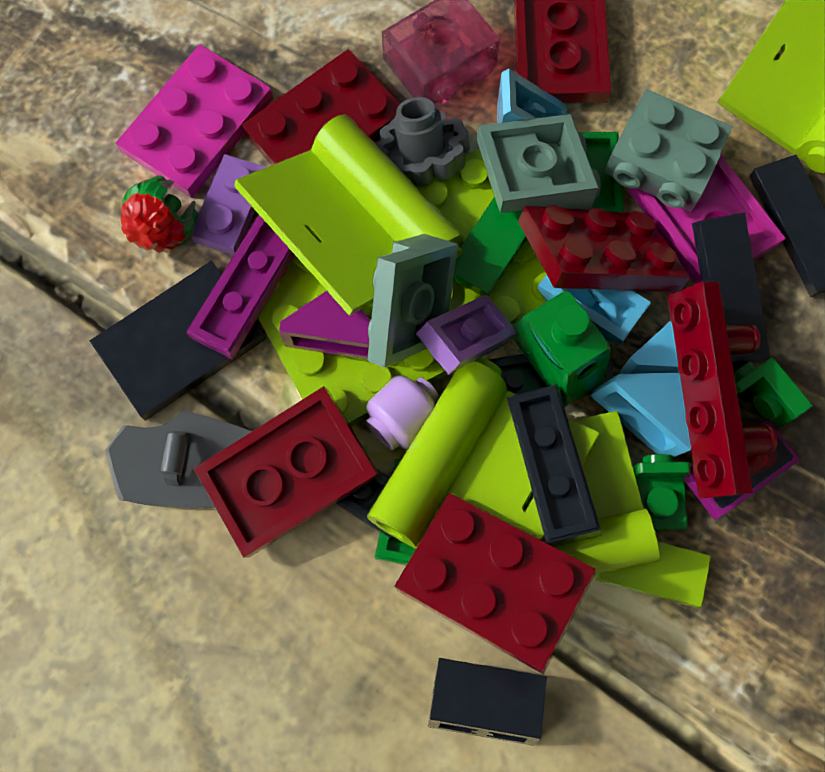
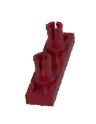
(710, 393)

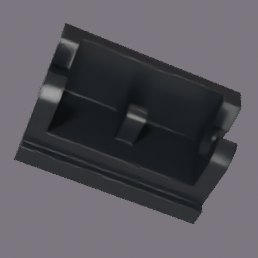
(488, 702)

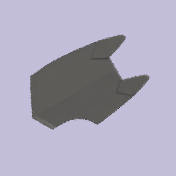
(159, 462)

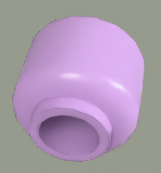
(400, 411)

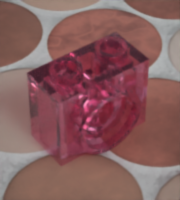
(436, 73)

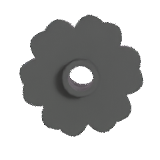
(424, 142)

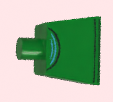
(562, 344)

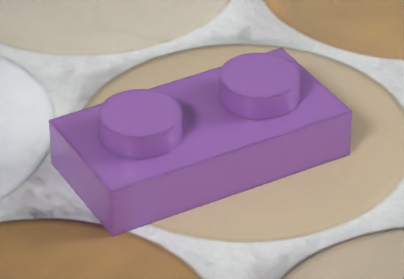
(225, 211)
(466, 333)

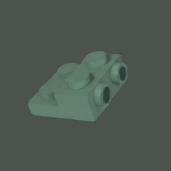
(668, 151)
(538, 164)
(409, 291)

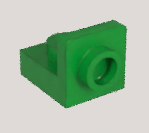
(772, 392)
(663, 491)

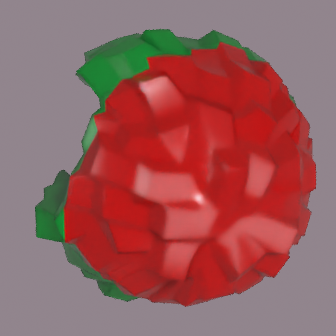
(151, 216)

